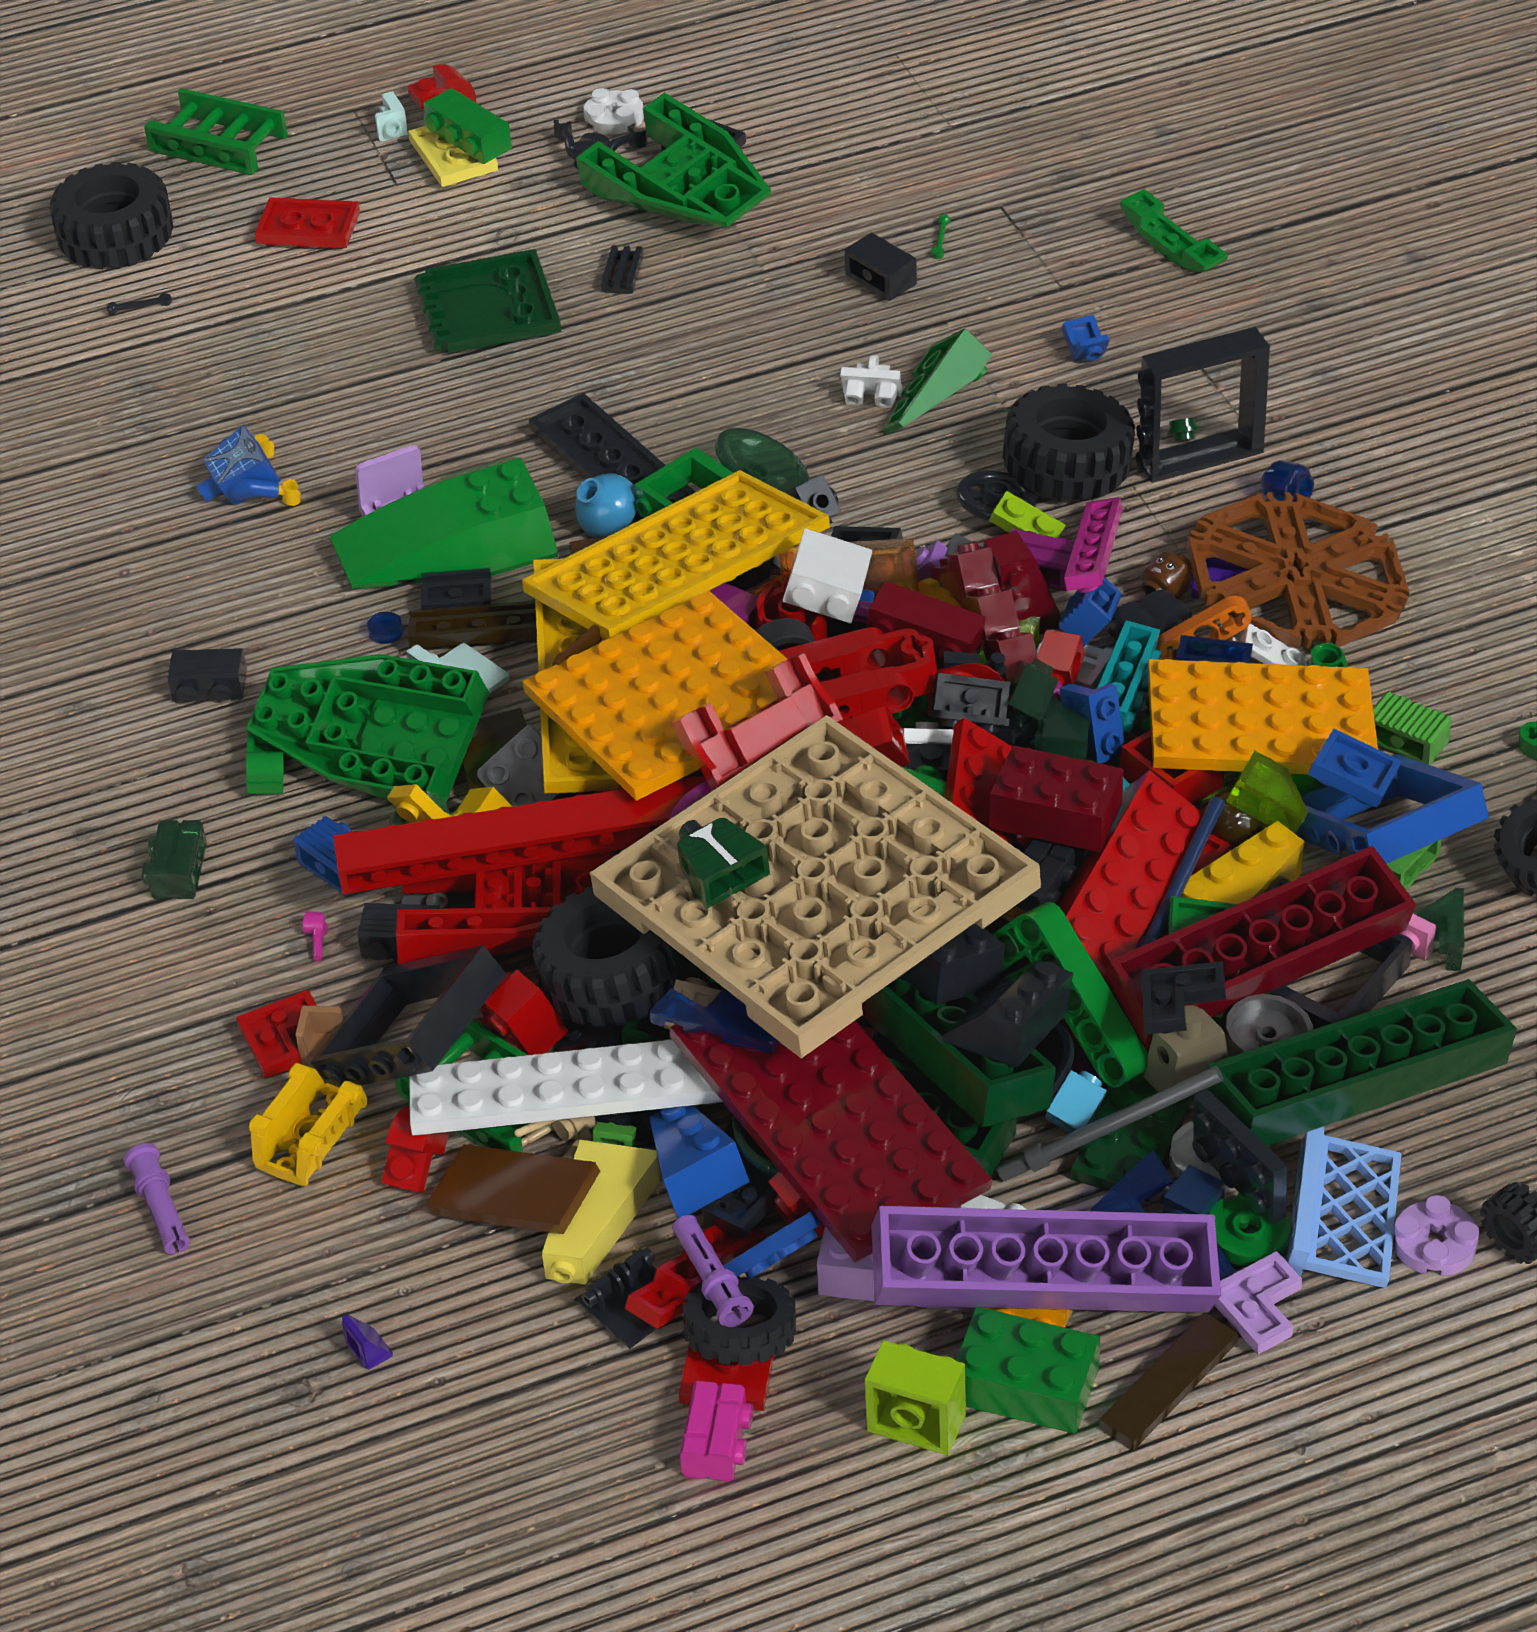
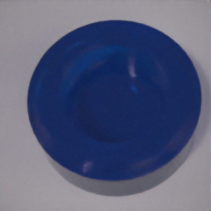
(385, 627)

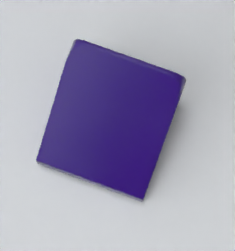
(365, 1342)

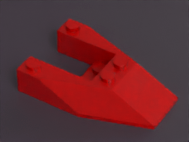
(505, 911)

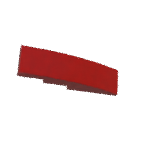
(665, 1296)

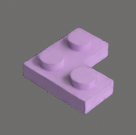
(1250, 1298)

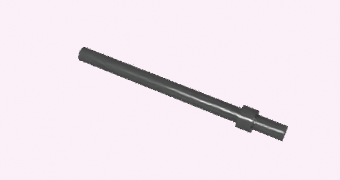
(1039, 1156)

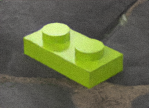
(1020, 515)

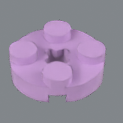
(1435, 1217)

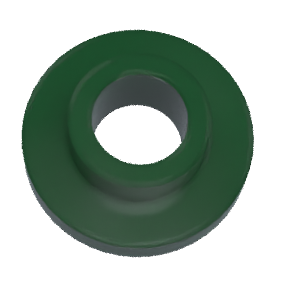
(1183, 429)

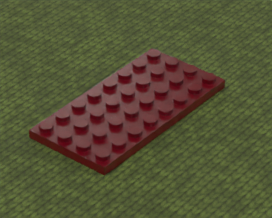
(840, 1128)

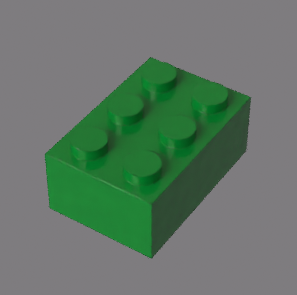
(1028, 1369)

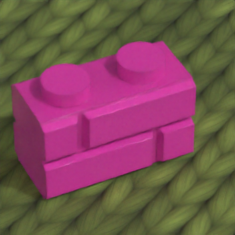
(714, 1431)

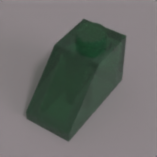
(1032, 688)

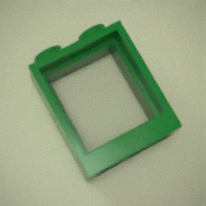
(691, 467)

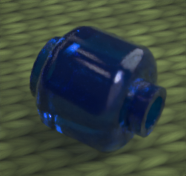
(1287, 477)

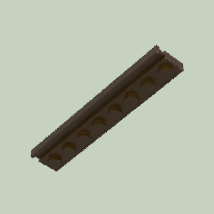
(472, 624)

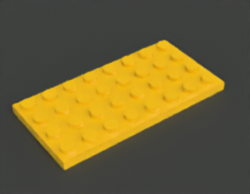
(675, 554)

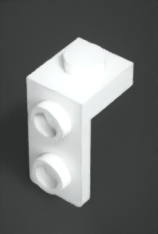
(1269, 649)

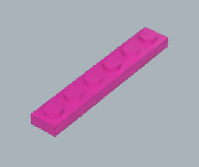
(1093, 545)

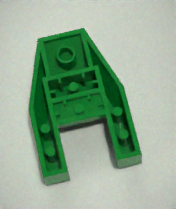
(694, 180)

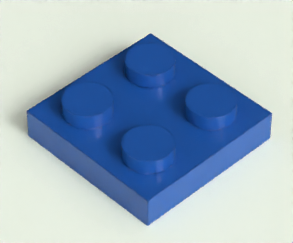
(1354, 768)
(776, 1246)

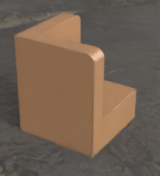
(315, 1028)

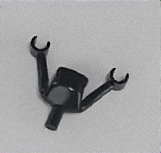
(563, 131)

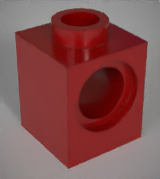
(1064, 654)

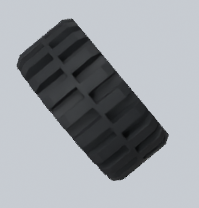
(111, 215)
(1068, 442)
(605, 988)

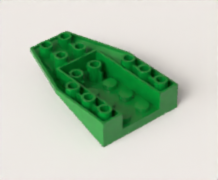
(373, 720)

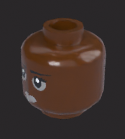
(1169, 573)

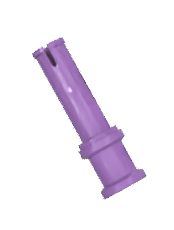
(153, 1184)
(718, 1283)

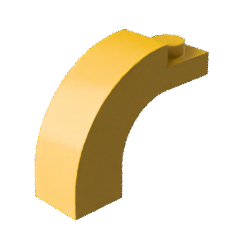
(417, 806)

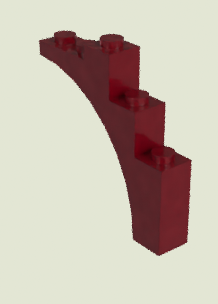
(975, 585)

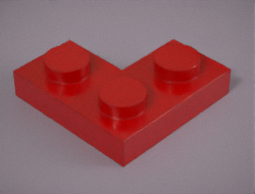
(270, 1033)

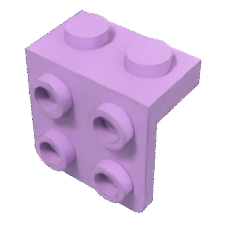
(388, 478)

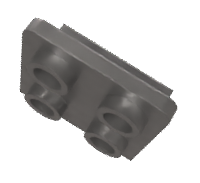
(518, 769)

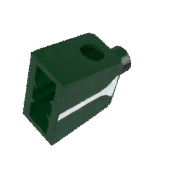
(720, 859)

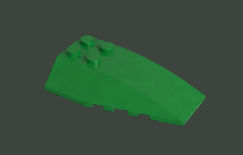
(459, 522)

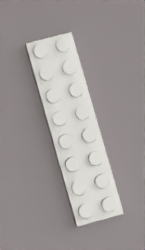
(555, 1087)

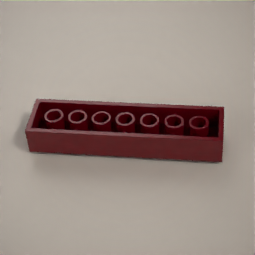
(1276, 934)

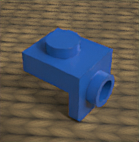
(1084, 338)

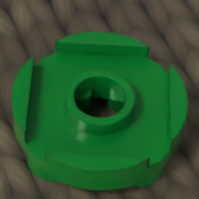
(1243, 1247)

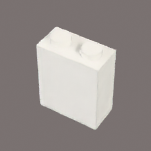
(827, 575)

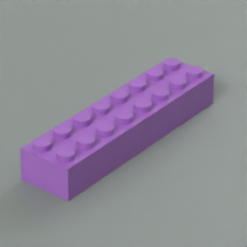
(1045, 1259)

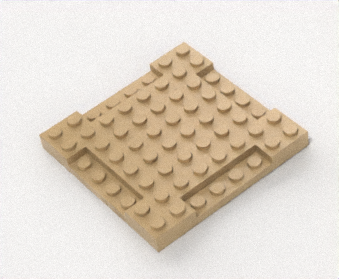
(857, 890)

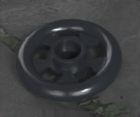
(993, 486)

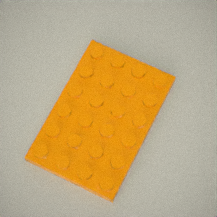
(1223, 711)

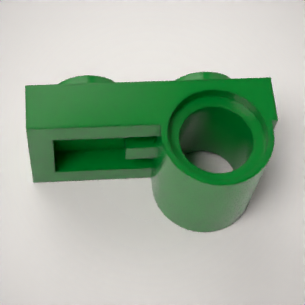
(263, 767)

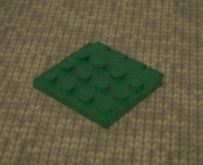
(487, 302)

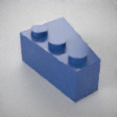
(695, 1158)

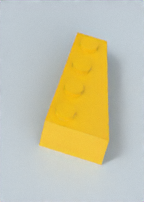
(1249, 867)

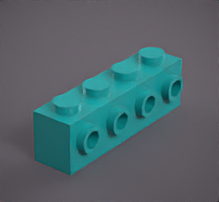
(1129, 669)

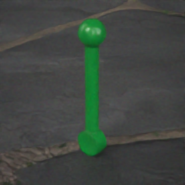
(938, 252)

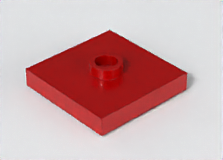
(752, 1377)

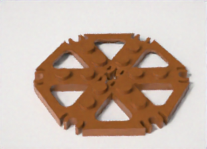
(1321, 565)

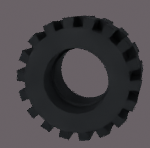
(1516, 843)

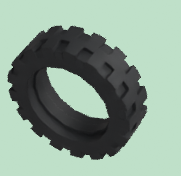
(747, 1343)

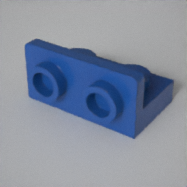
(1103, 712)

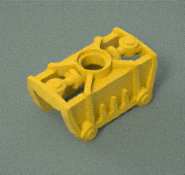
(290, 1118)

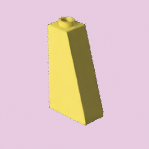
(609, 1207)

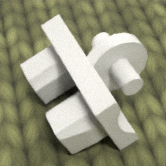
(871, 380)

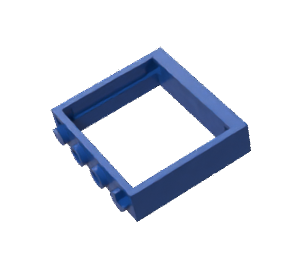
(1448, 807)

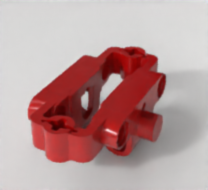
(864, 678)

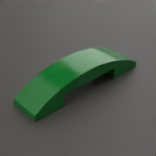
(1171, 241)

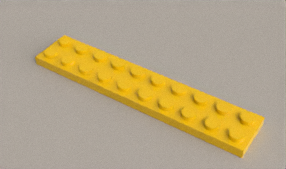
(565, 763)

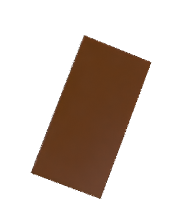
(513, 1188)

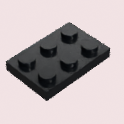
(1239, 1157)

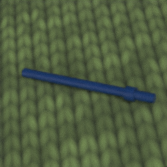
(1184, 869)

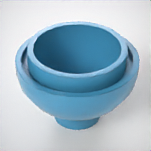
(605, 504)

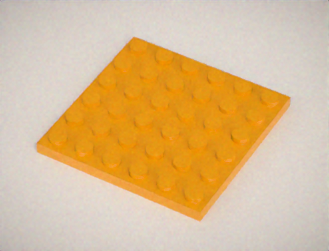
(632, 686)

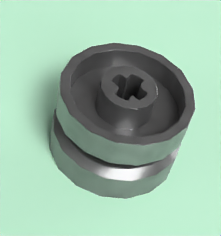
(1262, 1021)

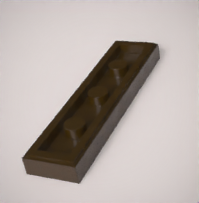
(1168, 1381)

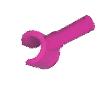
(315, 924)

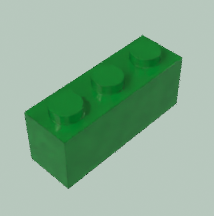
(467, 125)

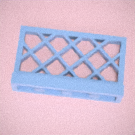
(1307, 1208)

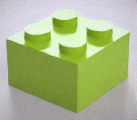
(915, 1397)

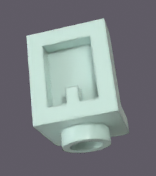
(391, 119)

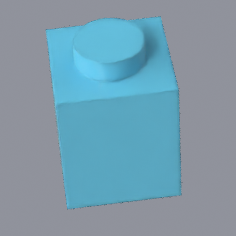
(1076, 1101)

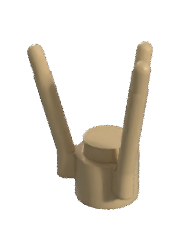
(566, 1129)

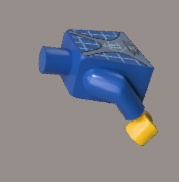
(243, 471)

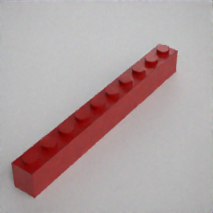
(502, 837)

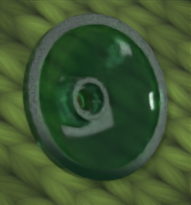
(760, 458)

